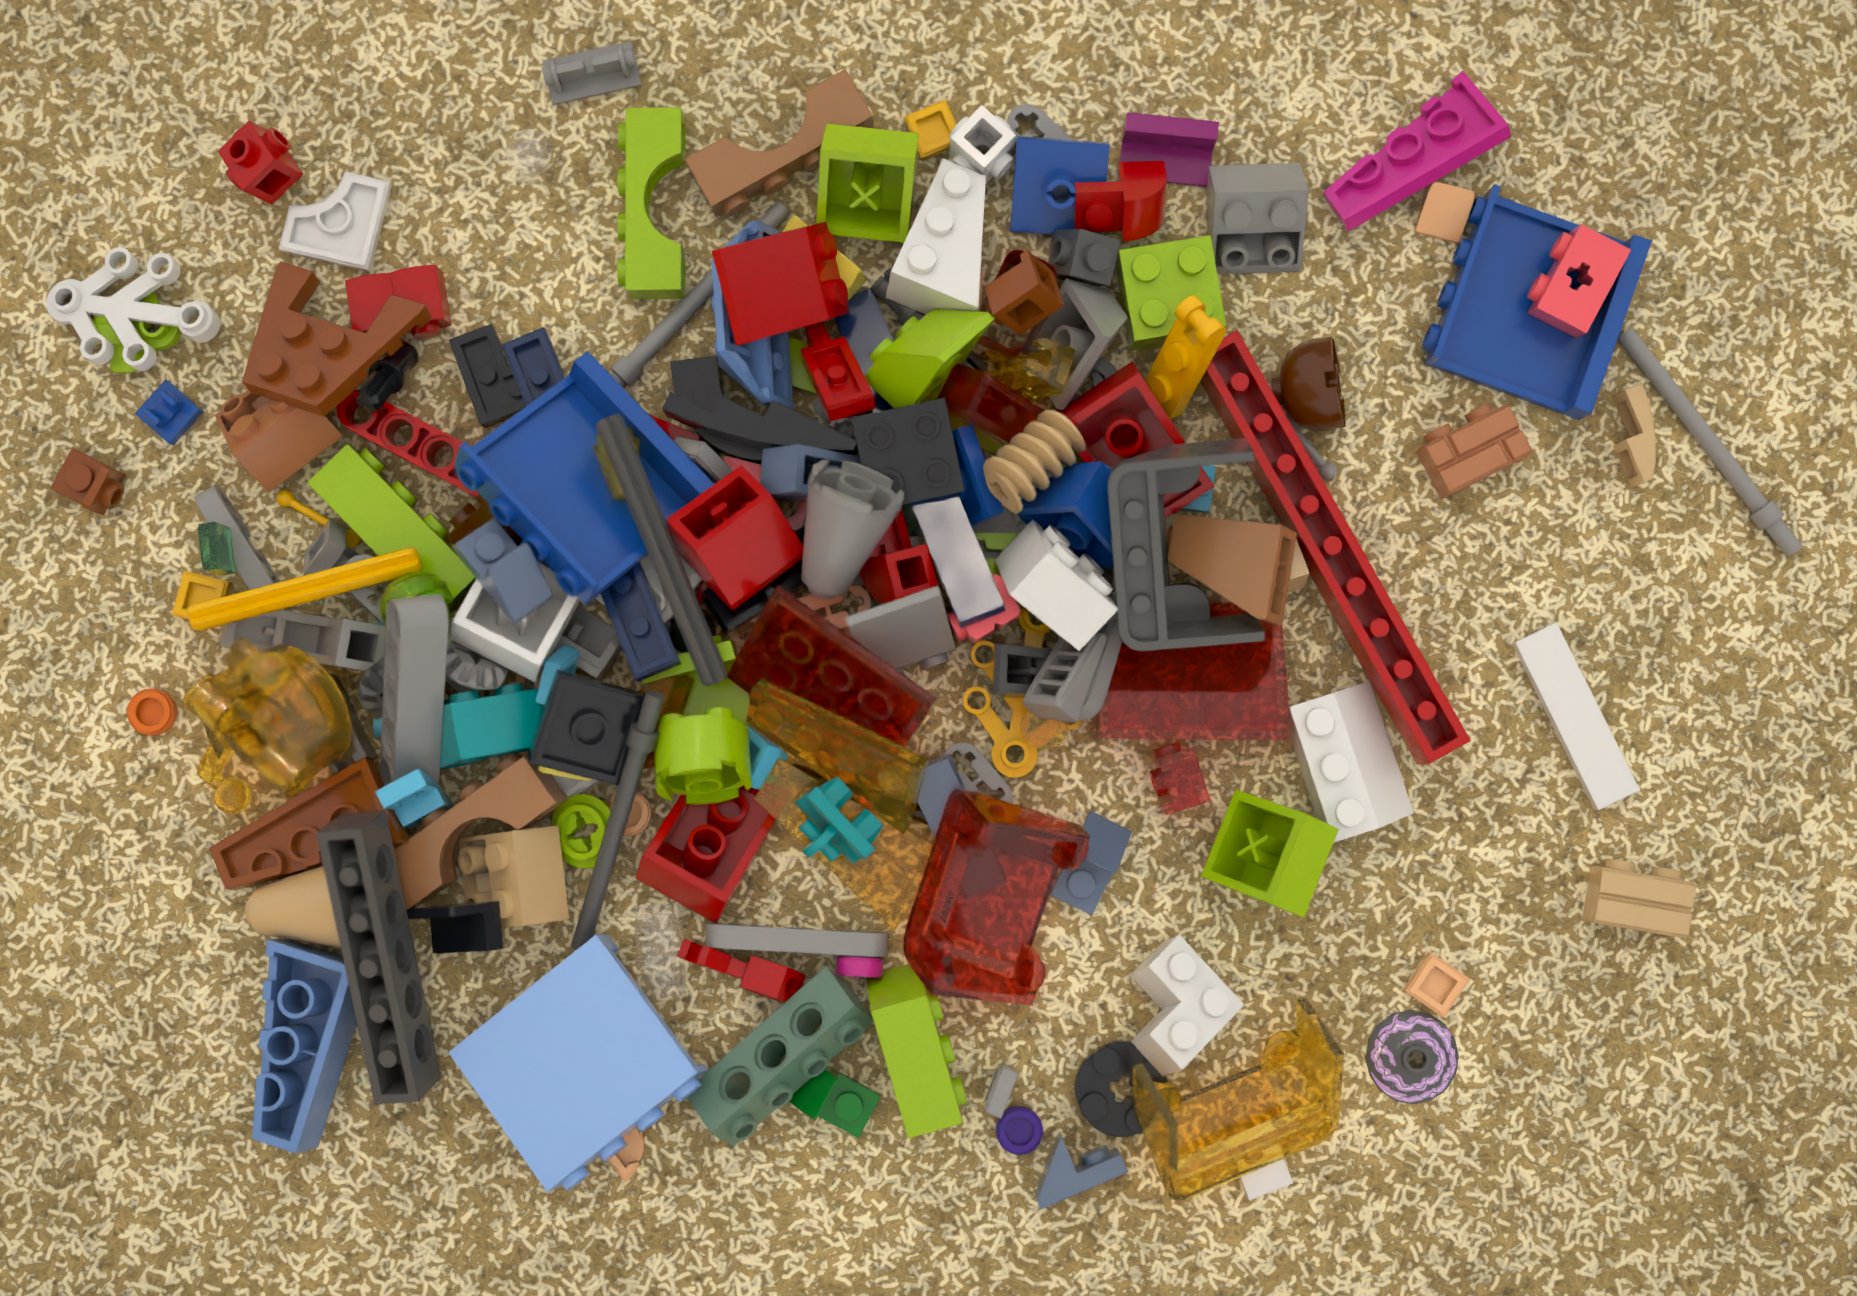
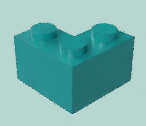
(488, 725)

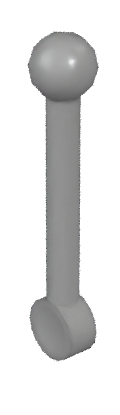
(1326, 469)

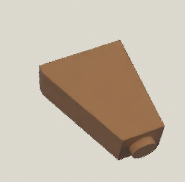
(1237, 560)

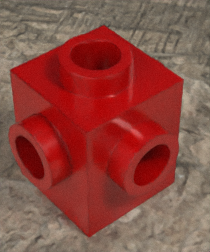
(260, 162)

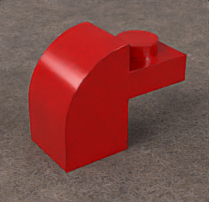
(1127, 205)
(897, 567)

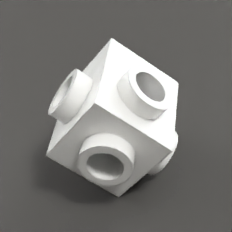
(985, 133)

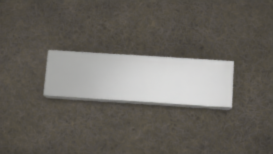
(1575, 716)

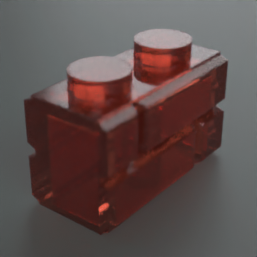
(987, 404)

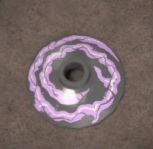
(1389, 1053)

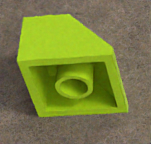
(924, 354)

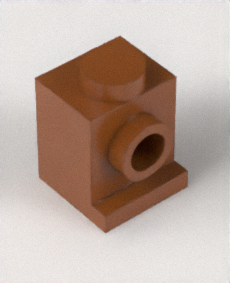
(1023, 295)

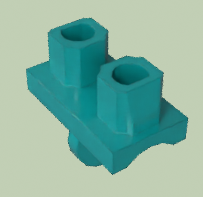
(830, 829)

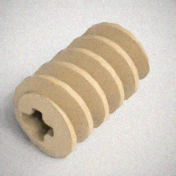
(1031, 456)

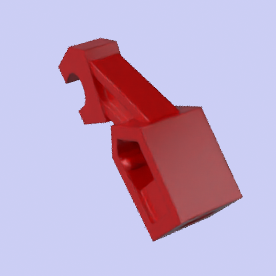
(756, 975)

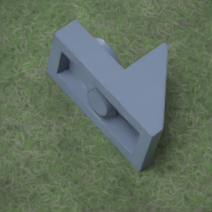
(505, 570)
(1088, 881)
(1065, 1180)

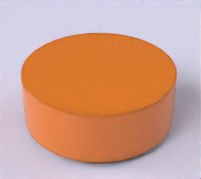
(152, 711)

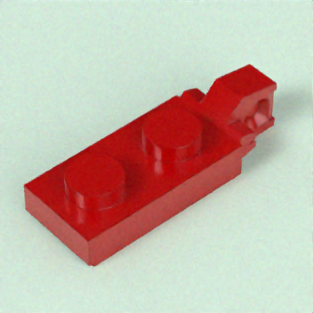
(835, 374)

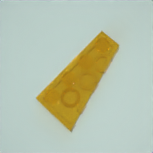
(882, 880)

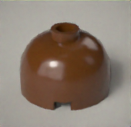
(1311, 386)

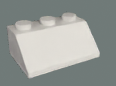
(1348, 761)

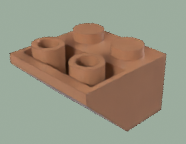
(273, 436)

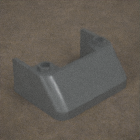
(1149, 608)

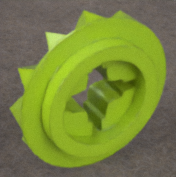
(570, 818)

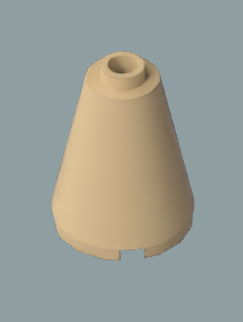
(295, 909)

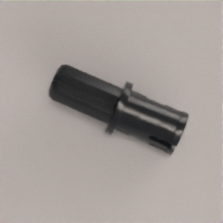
(387, 377)

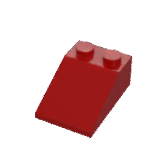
(781, 282)
(1127, 420)
(706, 851)

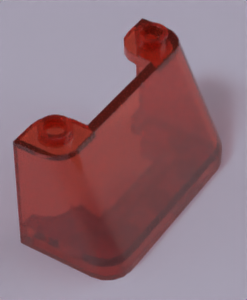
(986, 898)

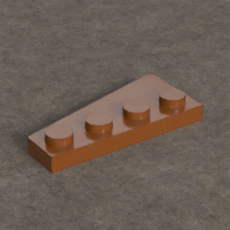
(287, 838)

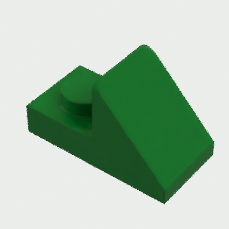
(837, 1100)

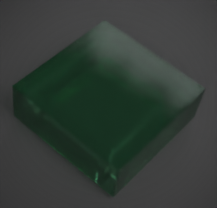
(216, 548)

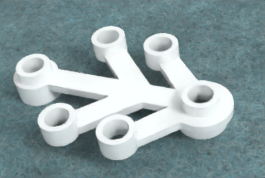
(125, 307)

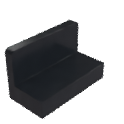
(463, 926)

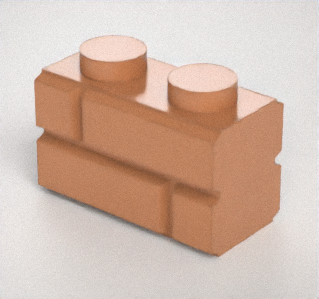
(1474, 450)

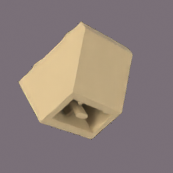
(519, 871)

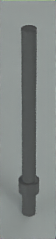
(641, 741)

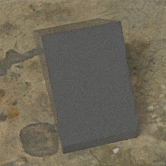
(1016, 668)

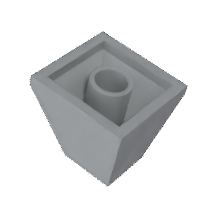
(1086, 324)

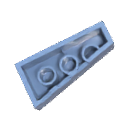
(301, 1043)

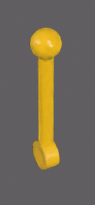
(286, 498)

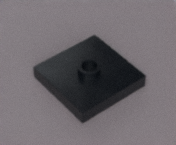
(585, 727)

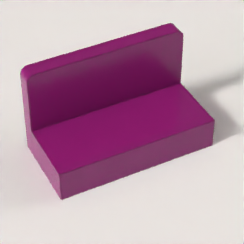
(1179, 142)

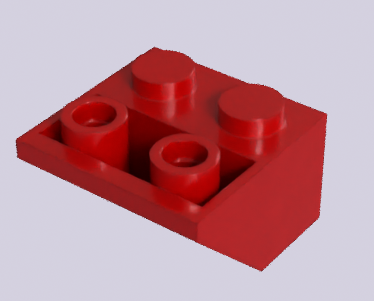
(735, 537)

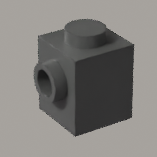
(1084, 256)

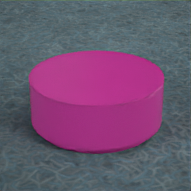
(859, 966)

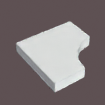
(342, 226)

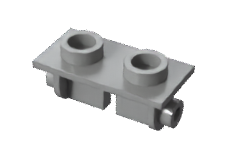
(591, 73)

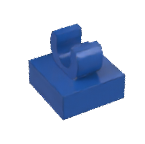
(169, 412)

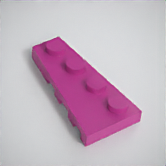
(1434, 144)

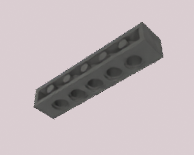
(379, 956)

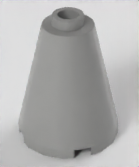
(844, 523)

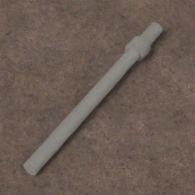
(627, 369)
(1764, 513)

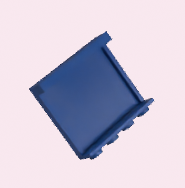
(1486, 321)
(550, 487)

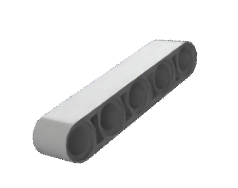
(413, 686)

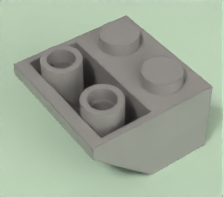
(1257, 217)

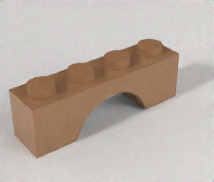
(734, 174)
(515, 796)

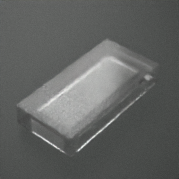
(657, 946)

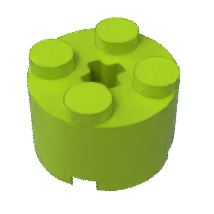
(702, 756)

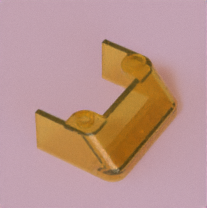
(1248, 1117)

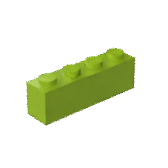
(385, 516)

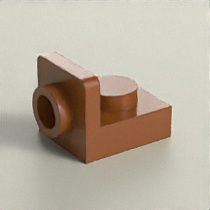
(89, 482)

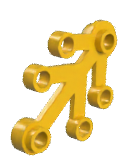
(991, 722)

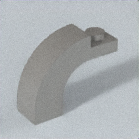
(326, 639)

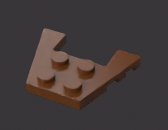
(314, 360)

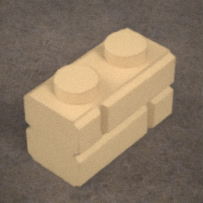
(1639, 901)

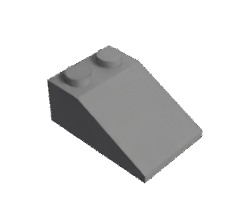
(906, 630)

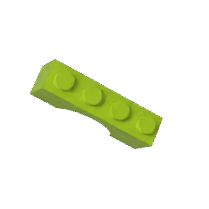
(653, 147)

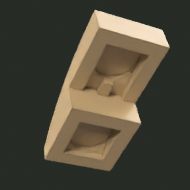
(1637, 452)

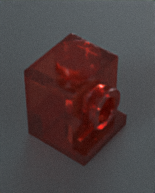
(1178, 778)

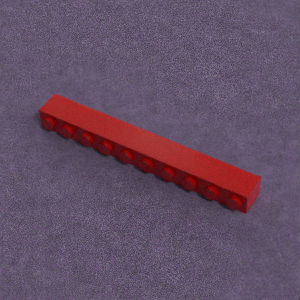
(1332, 554)

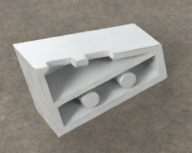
(944, 246)

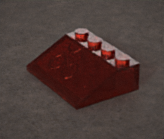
(830, 669)
(1200, 691)

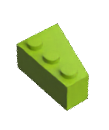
(915, 1051)

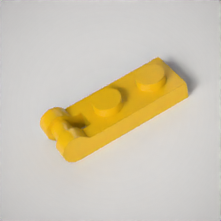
(1185, 355)

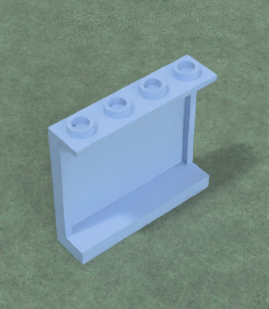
(577, 1065)

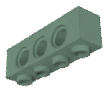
(756, 1058)

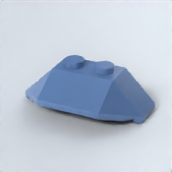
(758, 365)

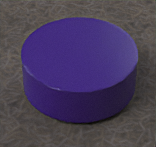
(1019, 1130)

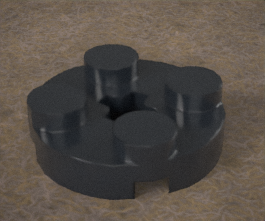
(1093, 1092)

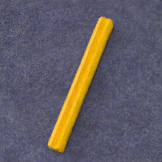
(304, 589)

